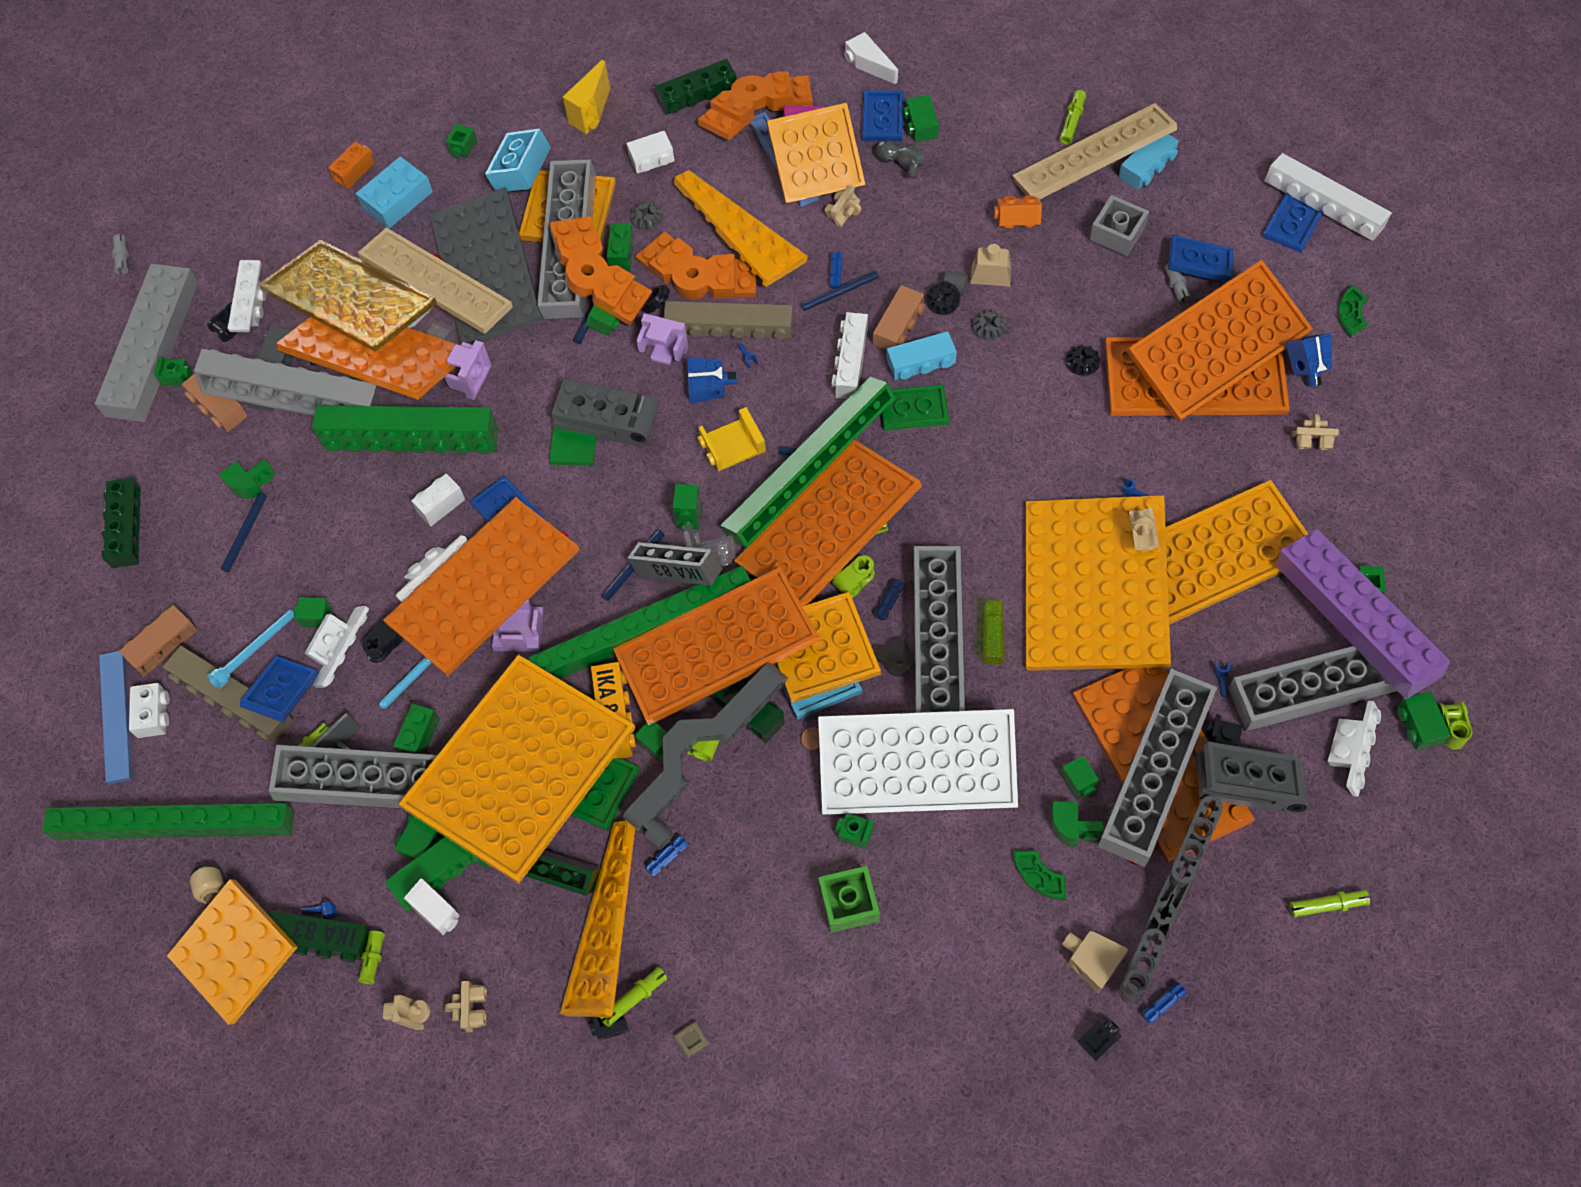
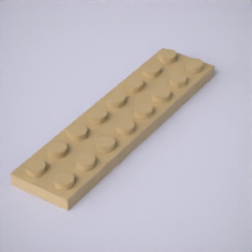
(1095, 152)
(450, 287)

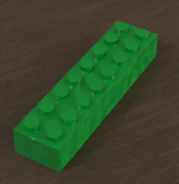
(406, 429)

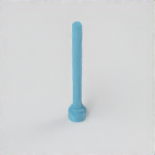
(220, 676)
(404, 683)

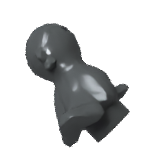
(907, 156)

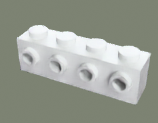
(851, 355)

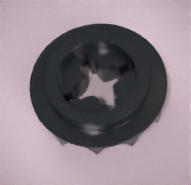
(658, 297)
(952, 301)
(1076, 365)

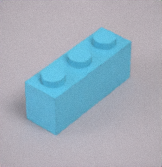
(1148, 160)
(921, 356)

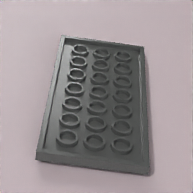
(485, 244)

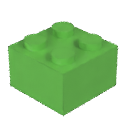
(849, 899)

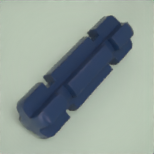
(889, 599)

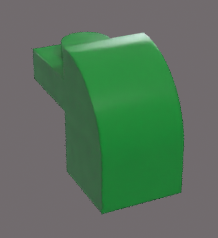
(244, 483)
(1068, 828)

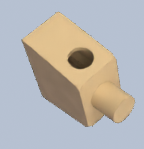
(991, 266)
(1094, 958)

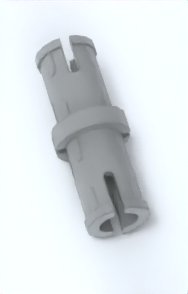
(120, 254)
(1178, 284)

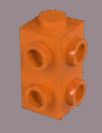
(351, 165)
(1018, 211)

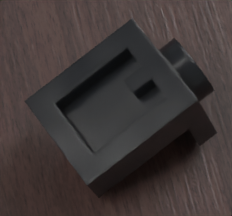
(1223, 732)
(617, 1028)
(1100, 1037)

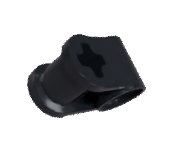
(223, 320)
(382, 640)

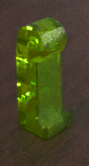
(993, 633)

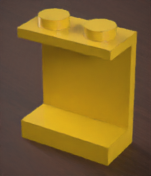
(732, 442)

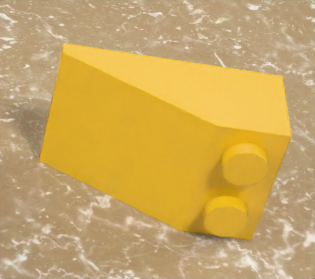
(587, 99)

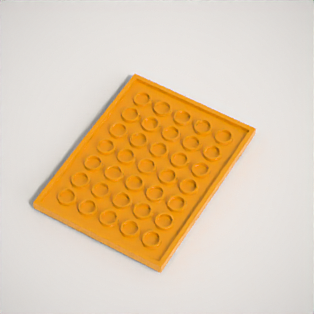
(1090, 591)
(517, 768)

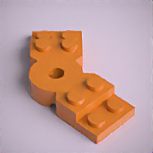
(735, 108)
(719, 275)
(610, 286)

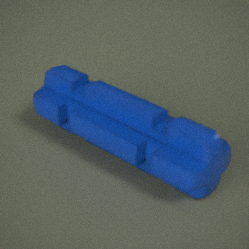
(836, 269)
(666, 855)
(1163, 1003)

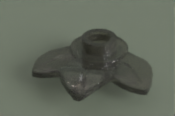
(894, 653)

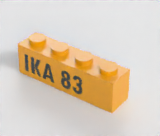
(609, 692)

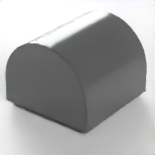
(958, 279)

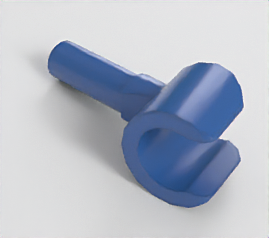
(748, 356)
(1131, 490)
(1222, 674)
(328, 910)

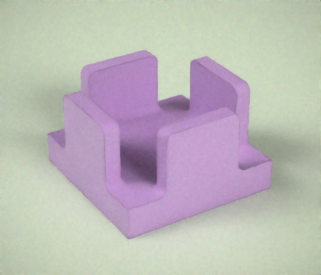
(667, 337)
(474, 368)
(520, 631)

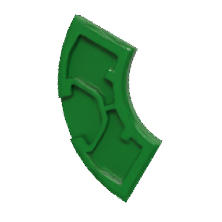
(1351, 311)
(1038, 876)

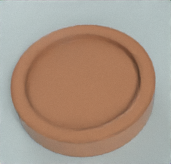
(810, 739)

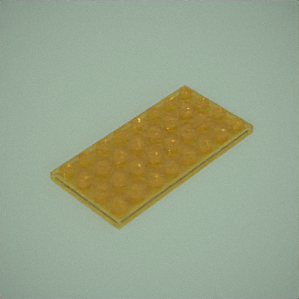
(348, 295)

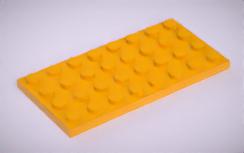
(1227, 548)

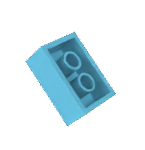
(518, 160)
(394, 192)

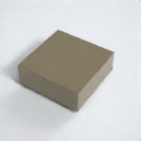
(691, 1040)

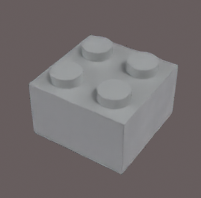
(1119, 225)

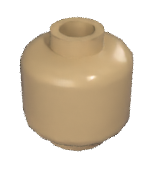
(206, 884)

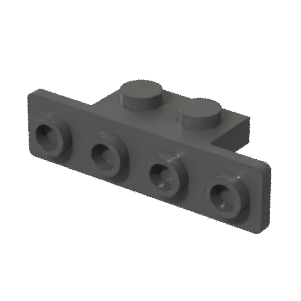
(338, 734)

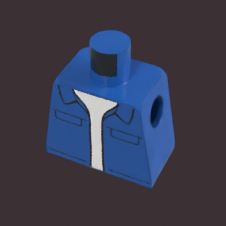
(1311, 356)
(707, 379)

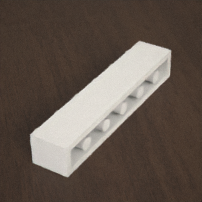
(1327, 195)

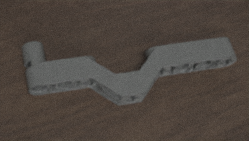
(683, 736)
(1175, 891)

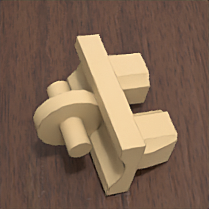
(846, 204)
(1325, 435)
(1144, 530)
(407, 1012)
(469, 1018)

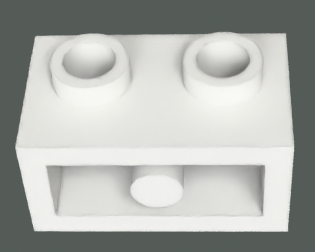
(650, 152)
(438, 499)
(148, 710)

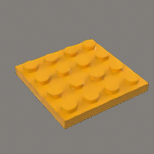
(815, 153)
(534, 217)
(838, 658)
(232, 951)

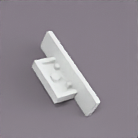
(247, 298)
(422, 571)
(332, 641)
(1353, 745)

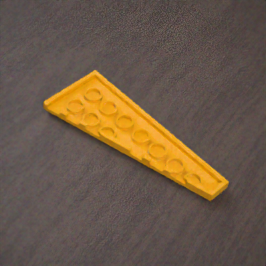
(756, 243)
(596, 964)

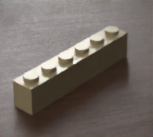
(732, 319)
(193, 672)

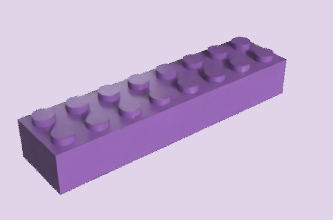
(1362, 614)

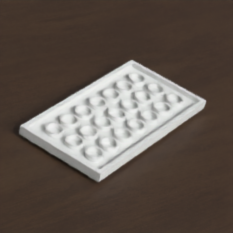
(918, 761)

